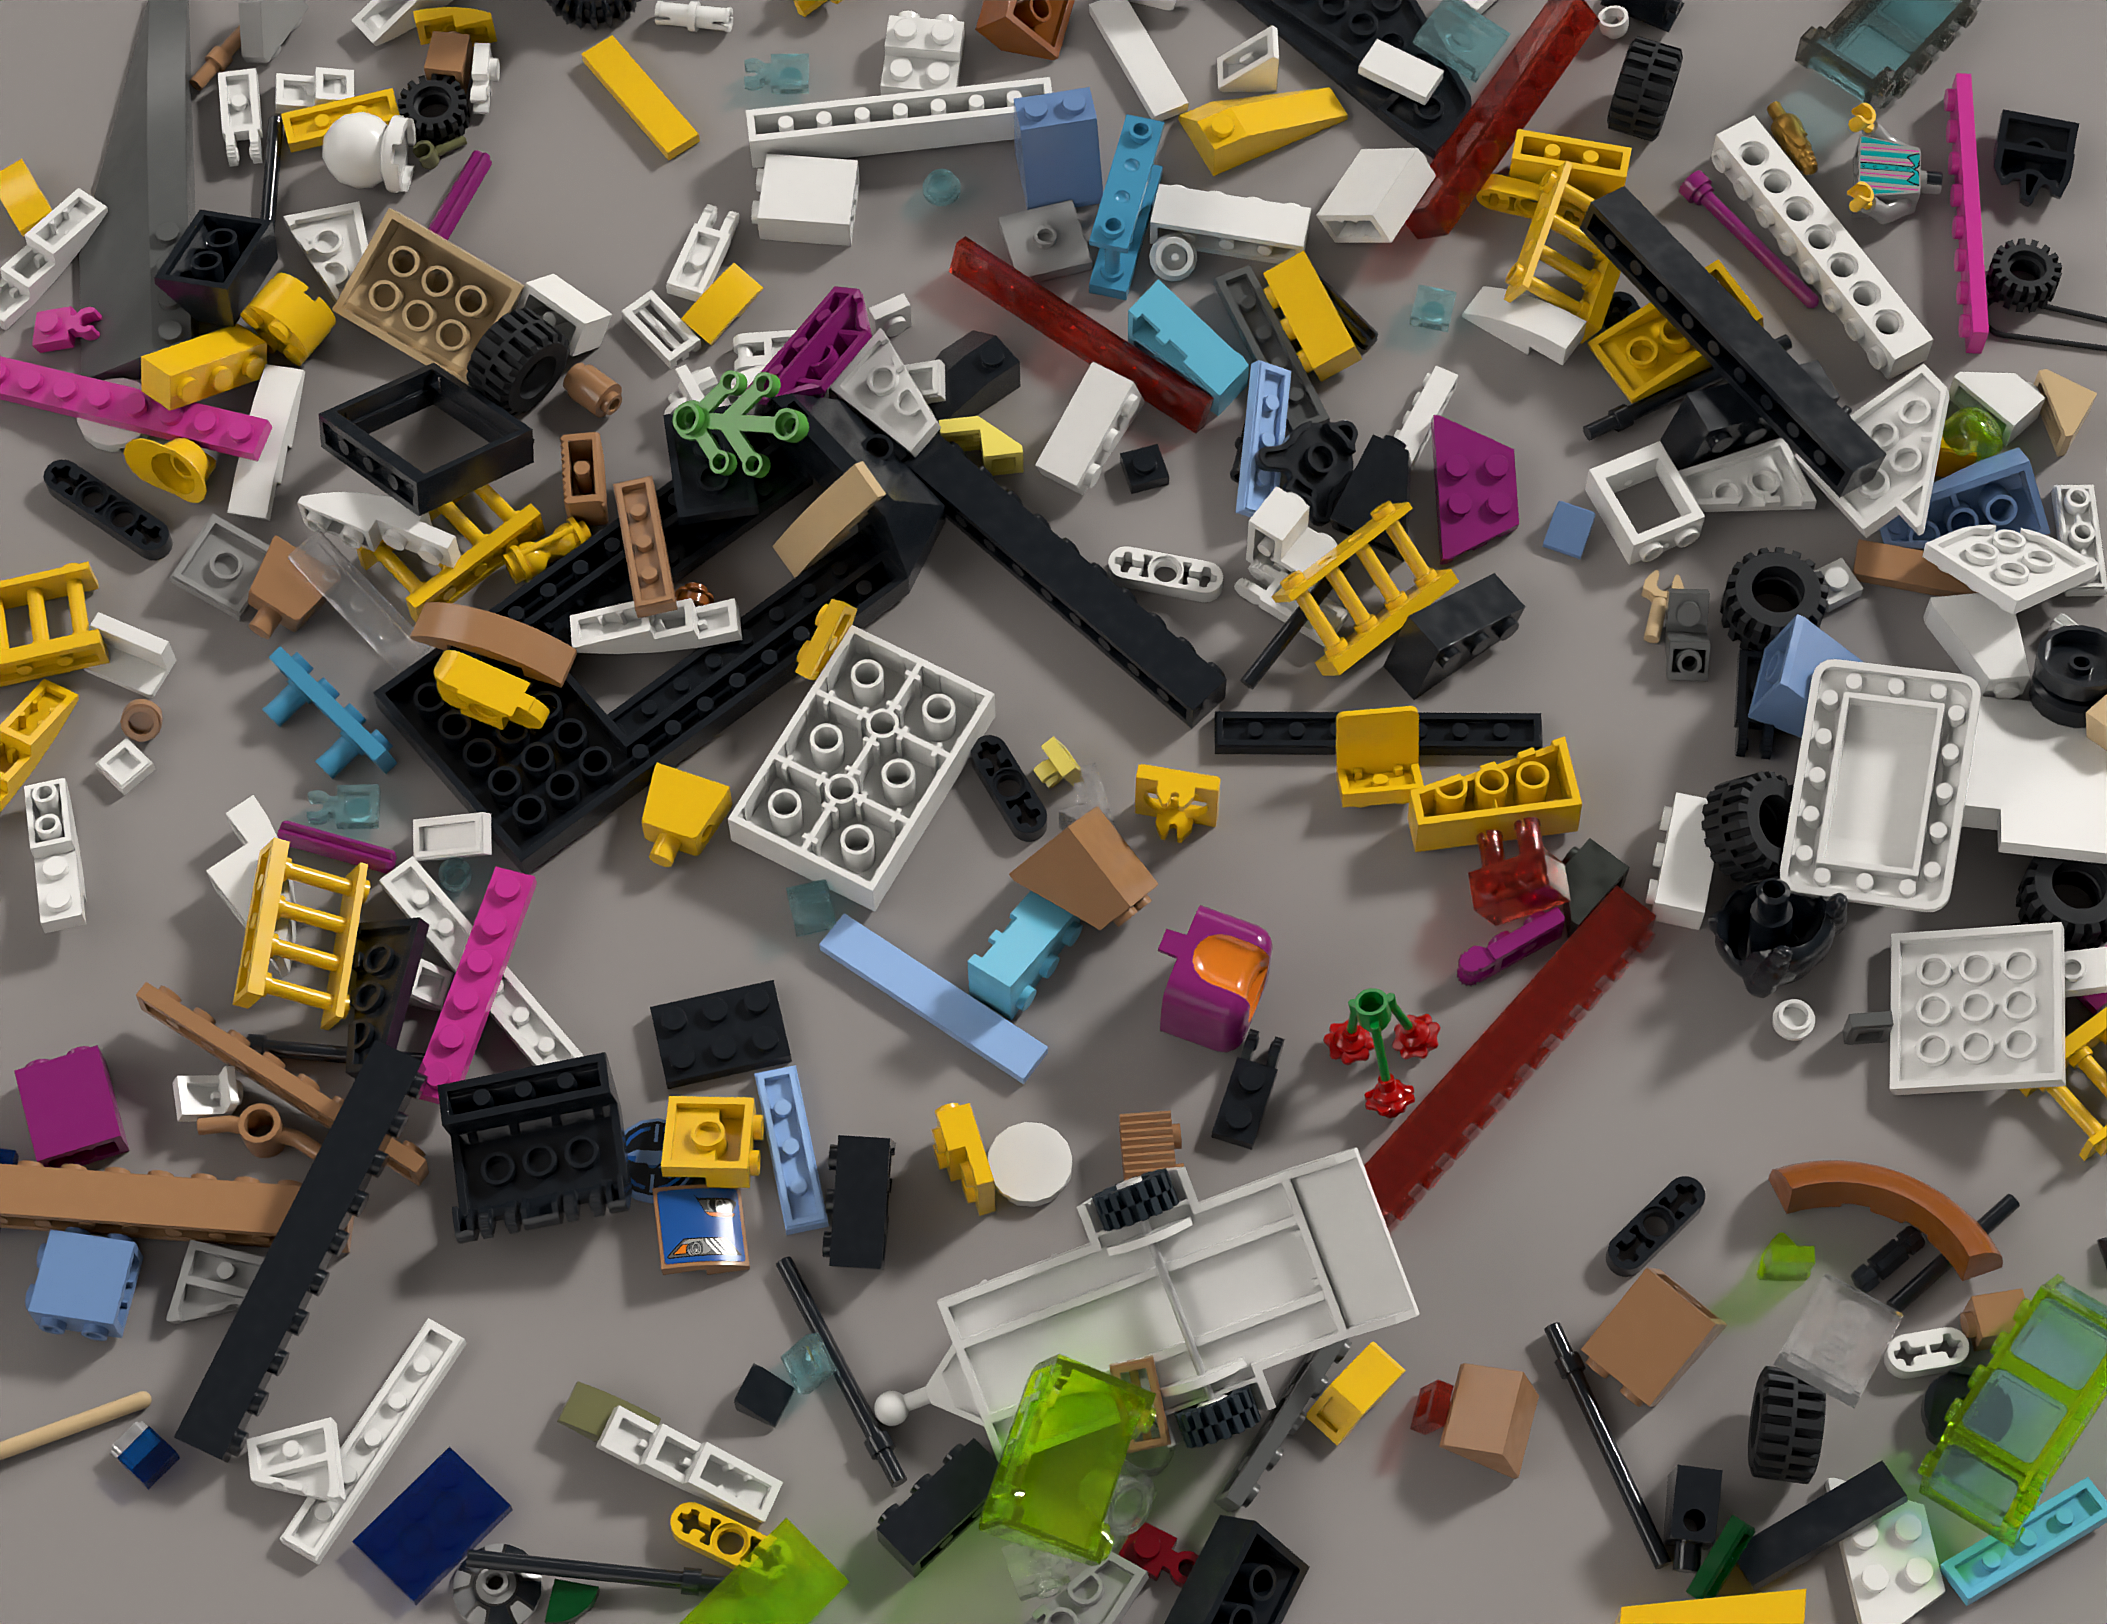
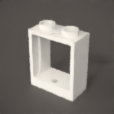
(1629, 471)

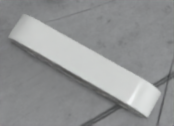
(1155, 560)

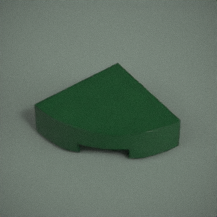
(570, 1601)

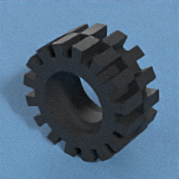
(430, 93)
(2019, 291)

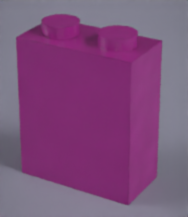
(71, 1108)

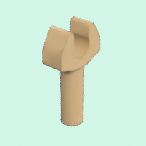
(1658, 607)

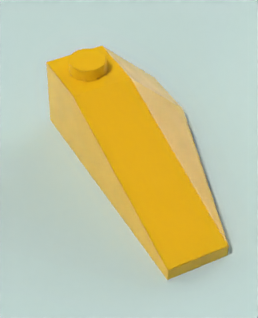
(1250, 127)

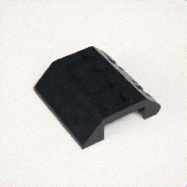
(536, 1146)

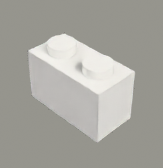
(567, 311)

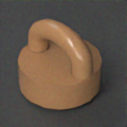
(141, 720)

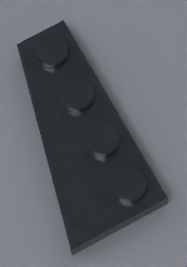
(384, 983)

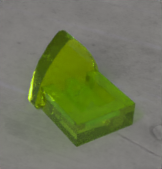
(1785, 1260)

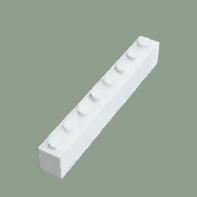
(890, 121)

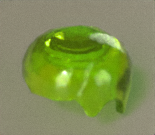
(1973, 431)

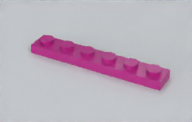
(477, 979)

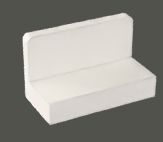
(136, 657)

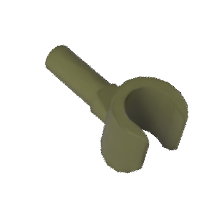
(434, 152)

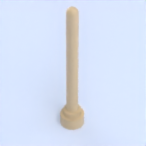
(74, 1424)

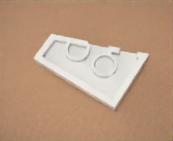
(331, 242)

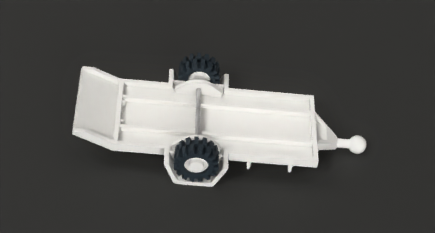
(1182, 1280)

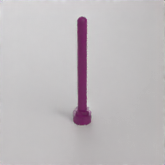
(1698, 190)

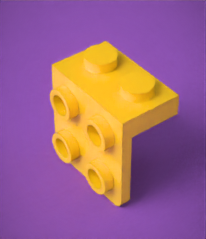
(1377, 756)

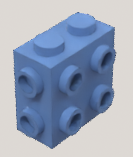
(84, 1283)

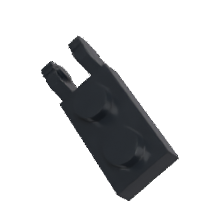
(1747, 673)
(1247, 1094)

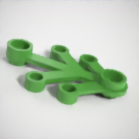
(735, 422)

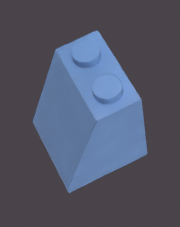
(1058, 148)
(1787, 674)

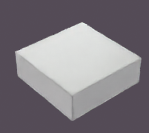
(125, 766)

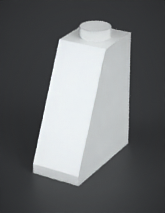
(1981, 642)

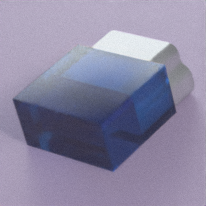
(144, 1454)

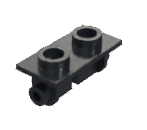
(1653, 12)

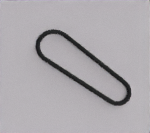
(2049, 340)

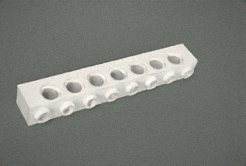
(1839, 253)

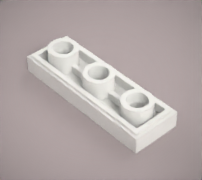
(2078, 517)

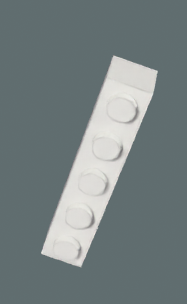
(1431, 401)

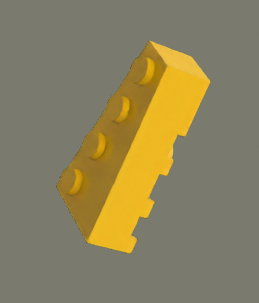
(1757, 1608)

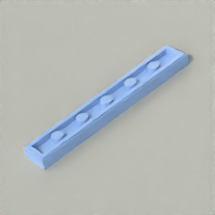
(934, 998)

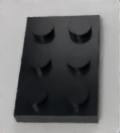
(700, 491)
(720, 1034)

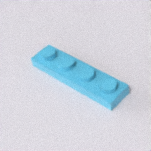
(2047, 1531)

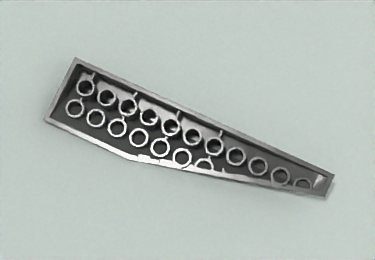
(149, 203)

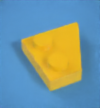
(832, 623)

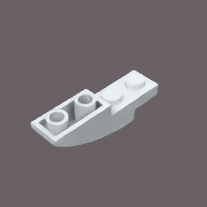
(369, 518)
(55, 855)

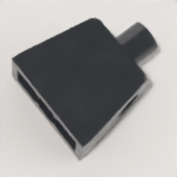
(1692, 1495)

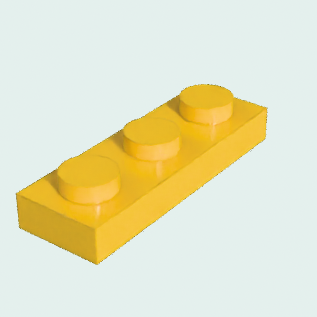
(307, 126)

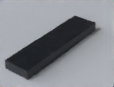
(1820, 1525)

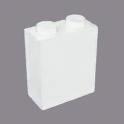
(1376, 195)
(806, 199)

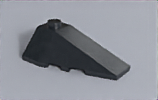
(976, 377)

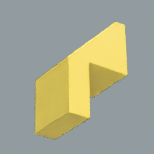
(999, 452)

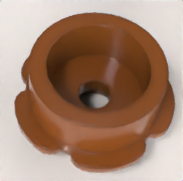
(695, 591)

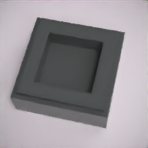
(1867, 1027)

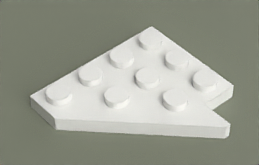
(1909, 428)

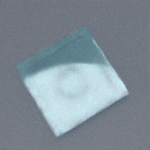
(1461, 38)

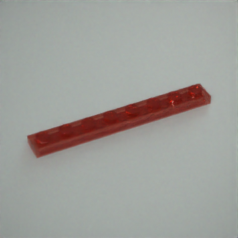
(1079, 333)

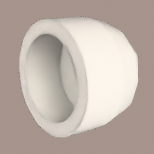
(1609, 21)

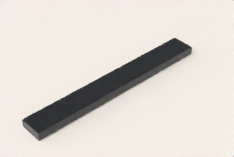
(1316, 733)

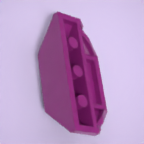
(821, 345)

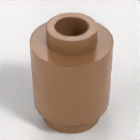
(593, 390)

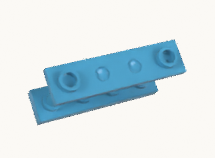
(1126, 207)

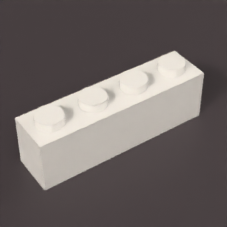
(1231, 223)

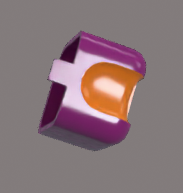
(1215, 979)

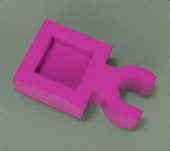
(59, 328)

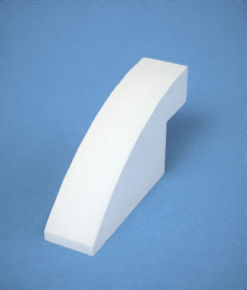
(235, 874)

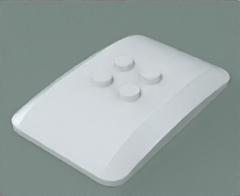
(1881, 785)

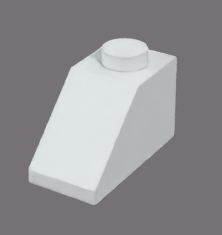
(2002, 395)

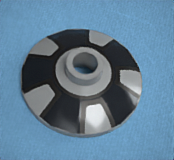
(507, 1605)

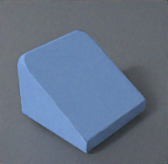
(1569, 529)

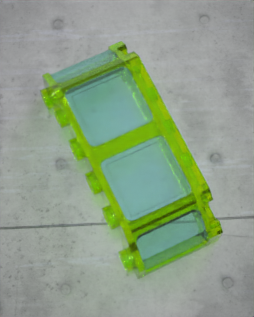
(2021, 1412)

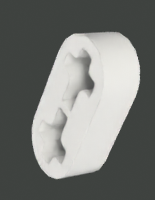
(1924, 1343)

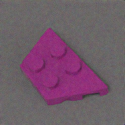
(1471, 488)

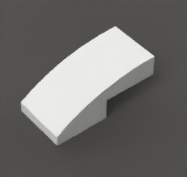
(305, 91)

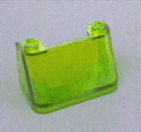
(1065, 1460)

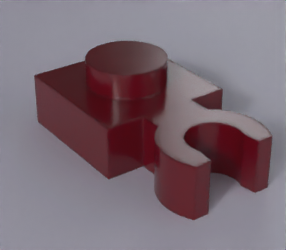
(1154, 1552)

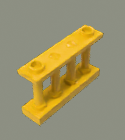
(1598, 282)
(474, 564)
(1369, 628)
(45, 655)
(262, 943)
(2079, 1054)

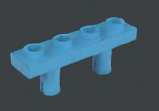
(322, 694)

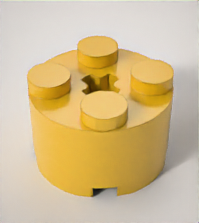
(289, 318)

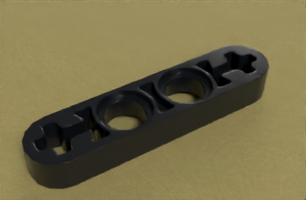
(105, 512)

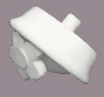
(1173, 257)

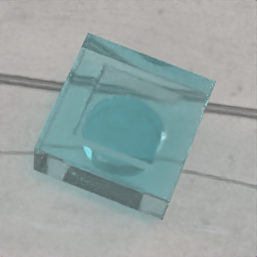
(1433, 308)
(808, 1363)

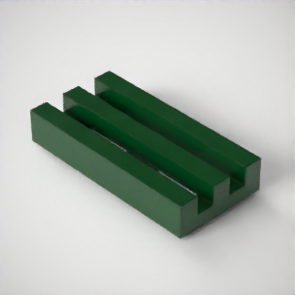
(1721, 1559)

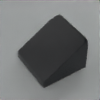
(763, 1396)

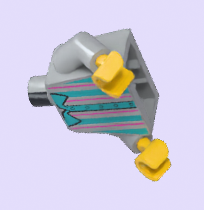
(1886, 172)

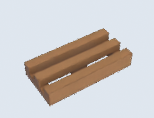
(1132, 1366)

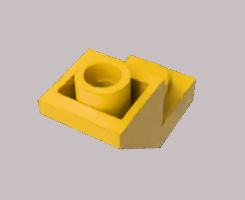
(1355, 1393)

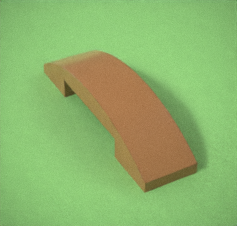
(495, 637)

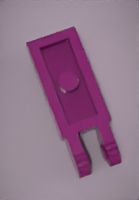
(1511, 947)

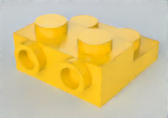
(712, 1140)
(962, 1153)

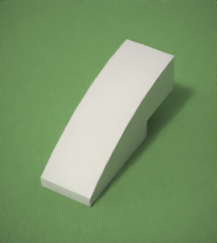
(391, 18)
(1527, 323)

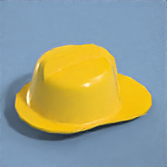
(173, 467)

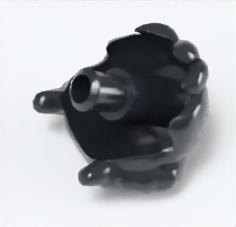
(1775, 934)

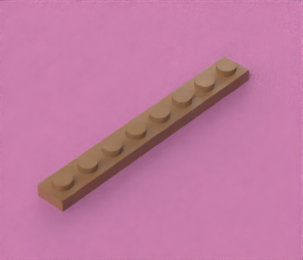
(266, 1071)

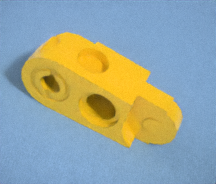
(487, 692)

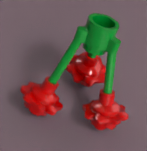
(1352, 1043)

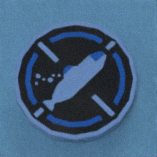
(644, 1153)

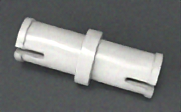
(694, 16)

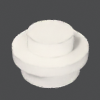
(1793, 1019)

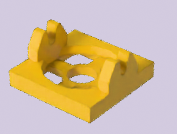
(1182, 790)

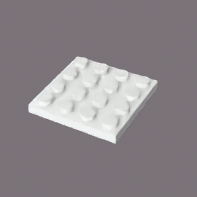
(1978, 1009)

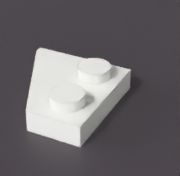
(299, 1461)

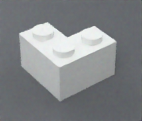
(1282, 536)

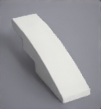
(48, 253)
(256, 481)
(620, 631)
(689, 1464)

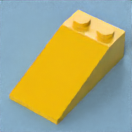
(1649, 353)

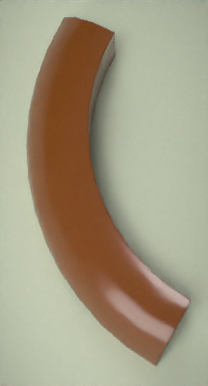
(1893, 1196)

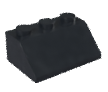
(219, 265)
(1239, 1578)

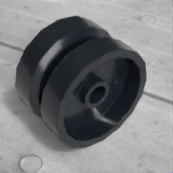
(2069, 674)

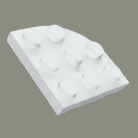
(2009, 565)

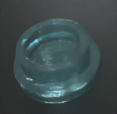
(941, 187)

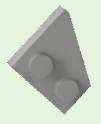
(211, 1282)

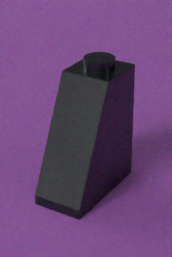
(1379, 477)

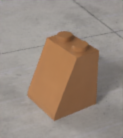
(1089, 872)
(1652, 1337)

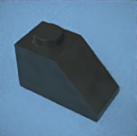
(1590, 878)

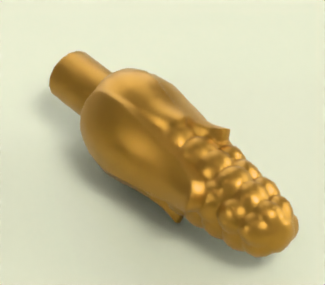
(1792, 138)

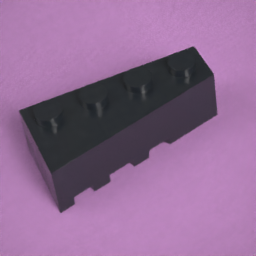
(1722, 422)

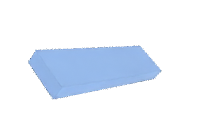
(1263, 428)
(791, 1150)

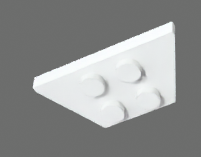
(1891, 1565)

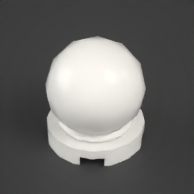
(366, 151)

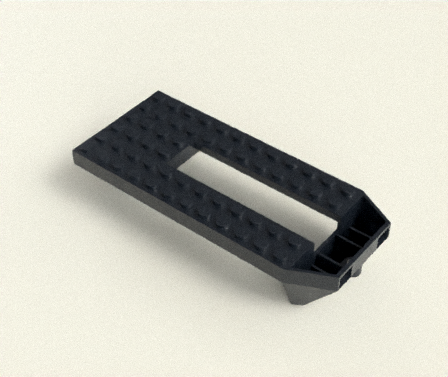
(587, 763)

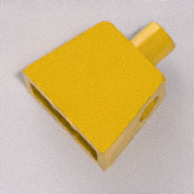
(682, 813)

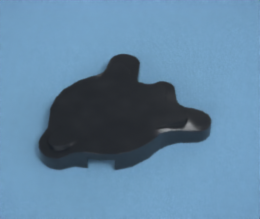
(1315, 462)

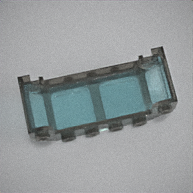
(1883, 44)

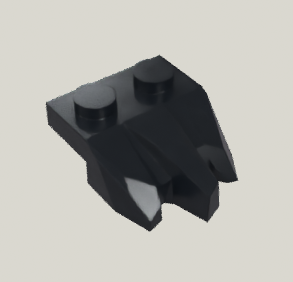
(2035, 153)

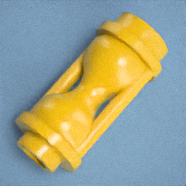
(531, 558)

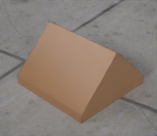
(1490, 1417)

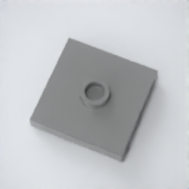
(1046, 241)
(221, 566)

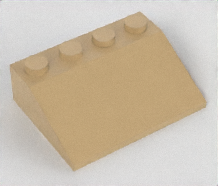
(425, 294)

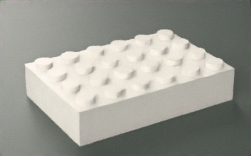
(862, 767)

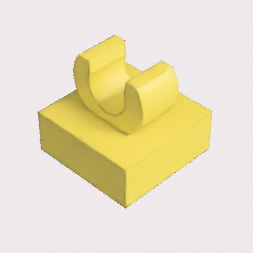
(1058, 766)

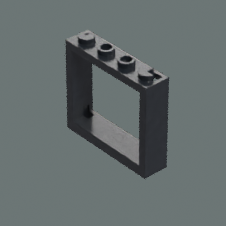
(348, 426)

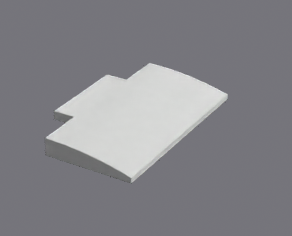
(2037, 784)

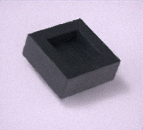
(1144, 468)

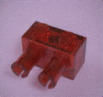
(1517, 885)

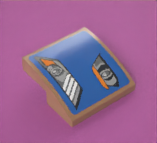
(700, 1229)

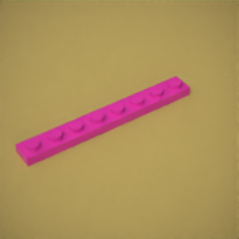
(1967, 224)
(131, 409)

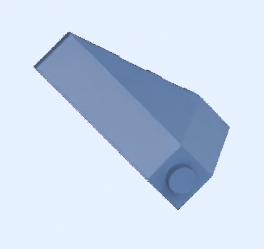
(1985, 493)

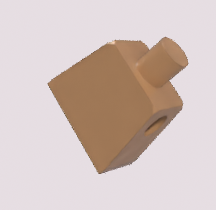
(281, 593)

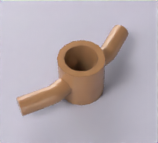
(253, 1118)

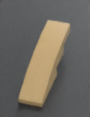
(828, 519)

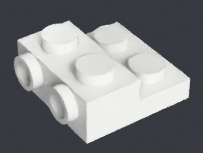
(922, 53)

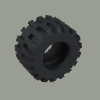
(1644, 88)
(518, 361)
(1770, 574)
(1748, 825)
(2041, 905)
(1785, 1427)

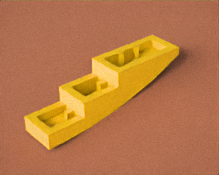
(29, 734)

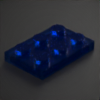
(432, 1525)

